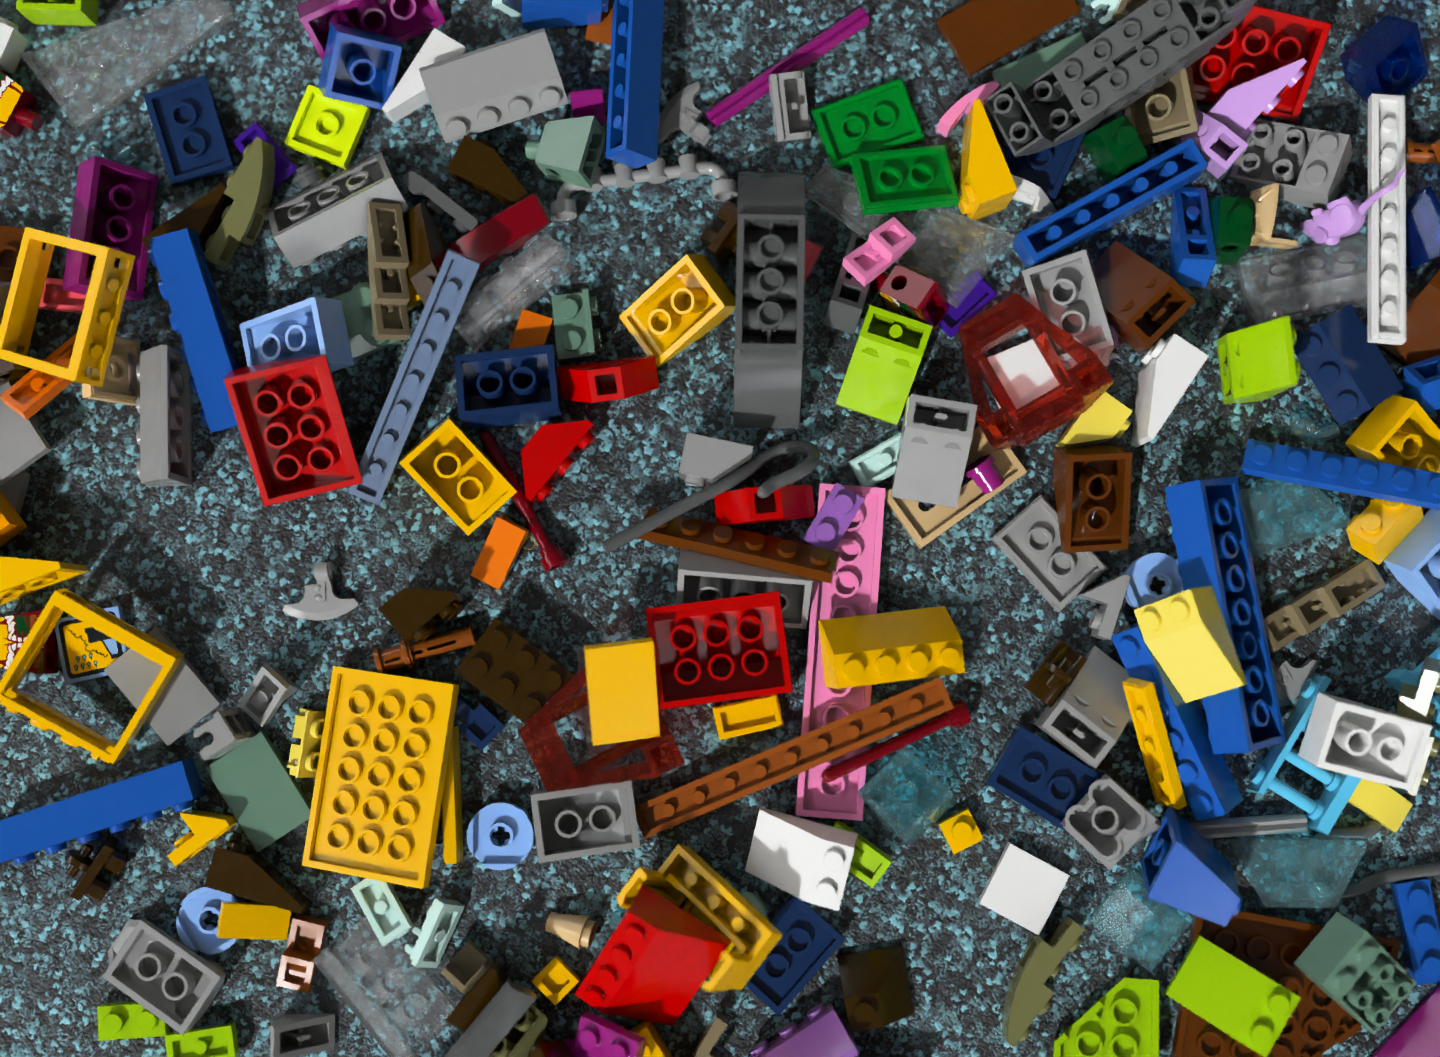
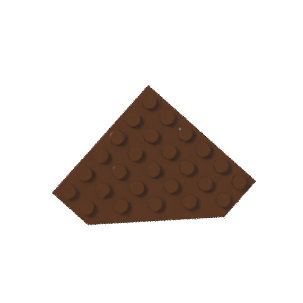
(1271, 948)

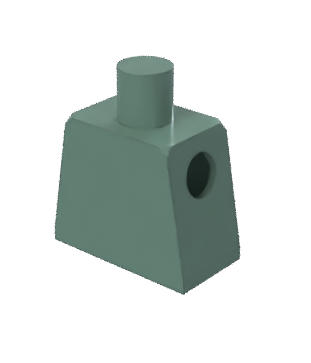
(569, 150)

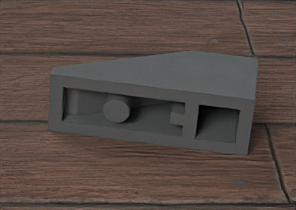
(847, 296)

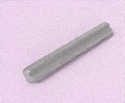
(1251, 825)

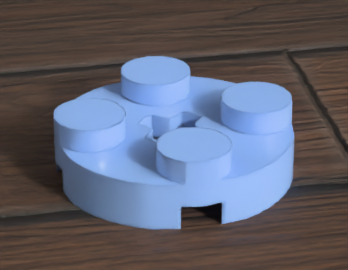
(1143, 570)
(487, 849)
(191, 923)

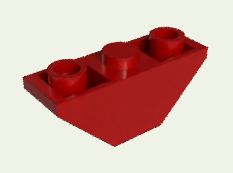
(608, 379)
(551, 454)
(746, 507)

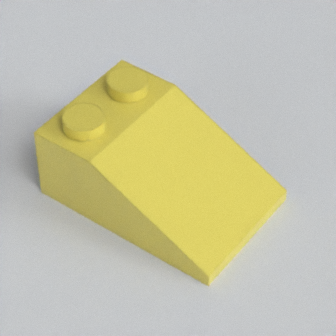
(1192, 643)

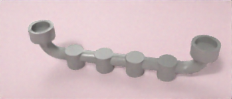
(657, 172)

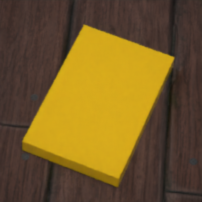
(622, 691)

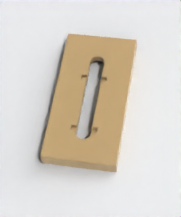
(927, 525)

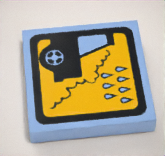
(85, 649)

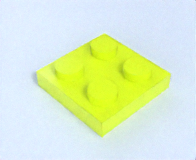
(327, 128)

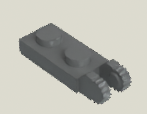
(439, 201)

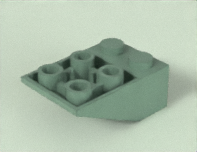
(1355, 972)

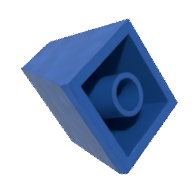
(561, 13)
(1189, 872)

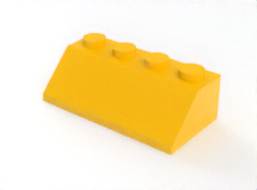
(889, 647)

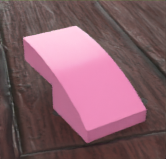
(963, 106)
(881, 250)

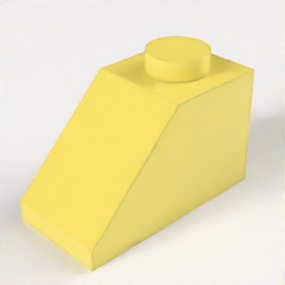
(1097, 424)

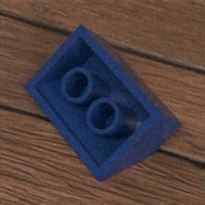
(1344, 366)
(508, 387)

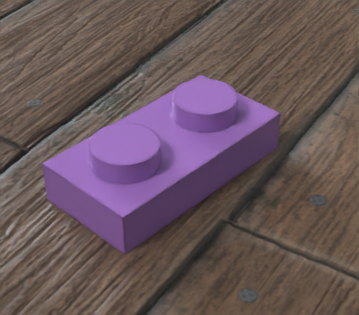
(833, 518)

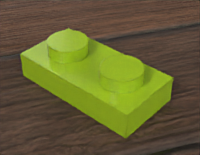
(867, 860)
(128, 1021)
(204, 1042)

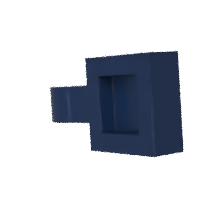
(479, 724)

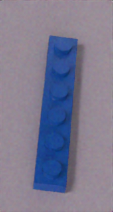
(1342, 474)

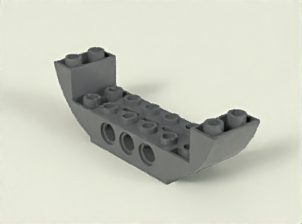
(1111, 71)
(769, 299)

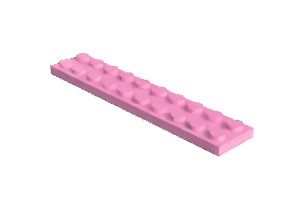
(849, 594)

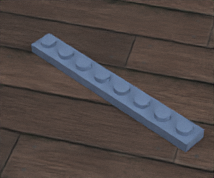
(415, 375)

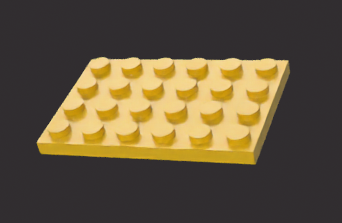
(380, 776)

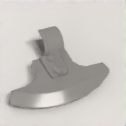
(683, 116)
(320, 599)
(1290, 679)

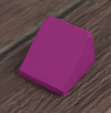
(588, 103)

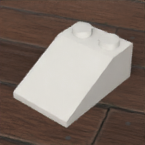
(1161, 384)
(1364, 741)
(801, 857)

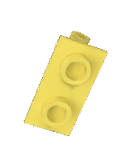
(304, 757)

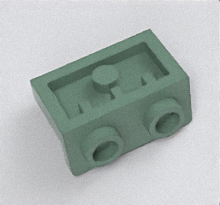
(575, 325)

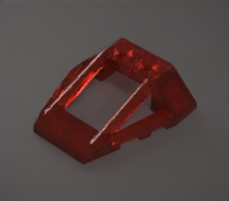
(1077, 386)
(553, 759)

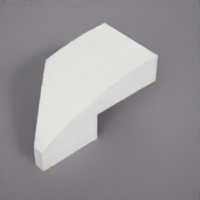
(1032, 194)

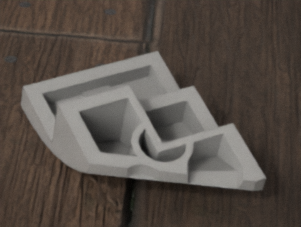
(19, 441)

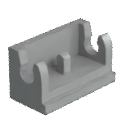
(789, 106)
(228, 731)

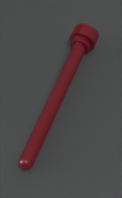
(551, 554)
(958, 717)

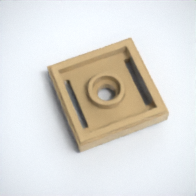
(121, 384)

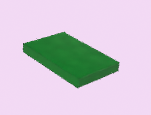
(867, 123)
(904, 180)

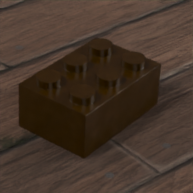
(513, 670)

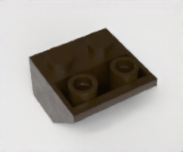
(418, 611)

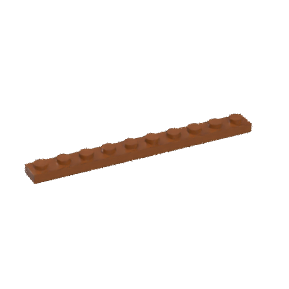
(793, 757)

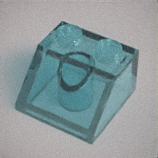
(906, 796)
(1138, 923)

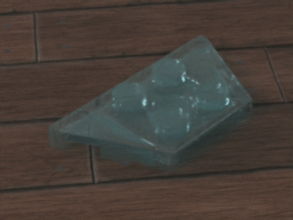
(1287, 513)
(1299, 869)

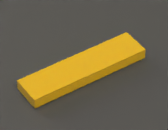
(1154, 743)
(452, 805)

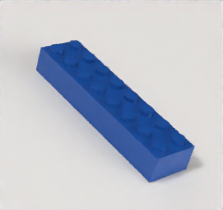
(1217, 552)

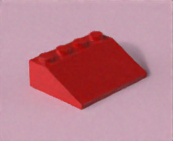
(1258, 46)
(293, 428)
(719, 650)
(652, 962)

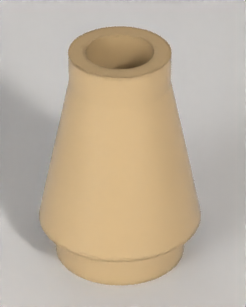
(574, 929)

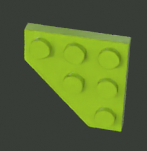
(1117, 1024)

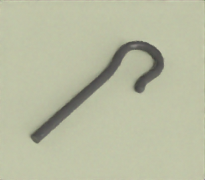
(725, 484)
(1382, 877)

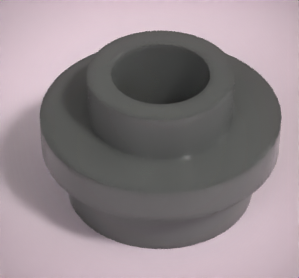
(309, 175)

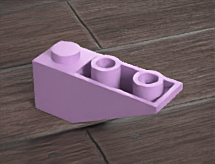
(1245, 102)
(1216, 143)

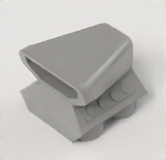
(1109, 821)

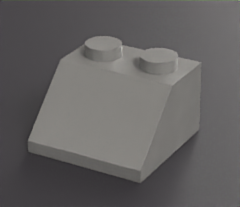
(711, 459)

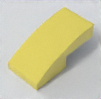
(1381, 803)

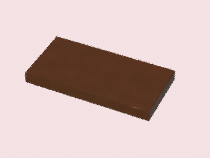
(993, 29)

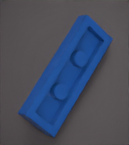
(1418, 928)

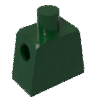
(1115, 149)
(1231, 227)

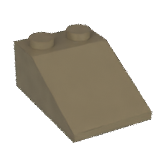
(1166, 110)

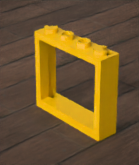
(99, 314)
(46, 717)

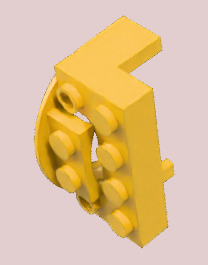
(716, 905)

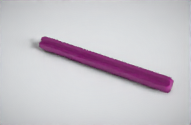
(794, 62)

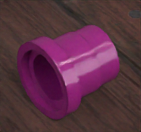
(985, 474)

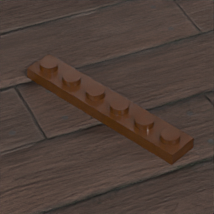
(746, 547)

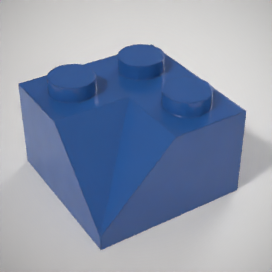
(359, 66)

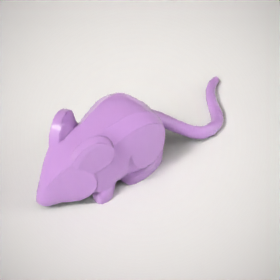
(1342, 217)

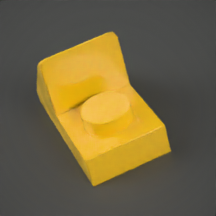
(205, 829)

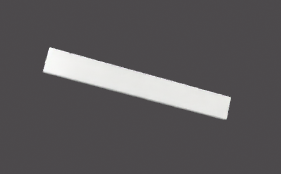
(1386, 221)

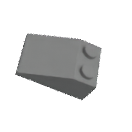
(584, 821)

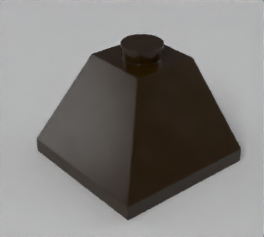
(874, 987)
(479, 995)

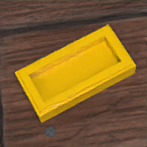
(748, 716)
(252, 921)

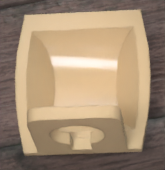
(1264, 217)

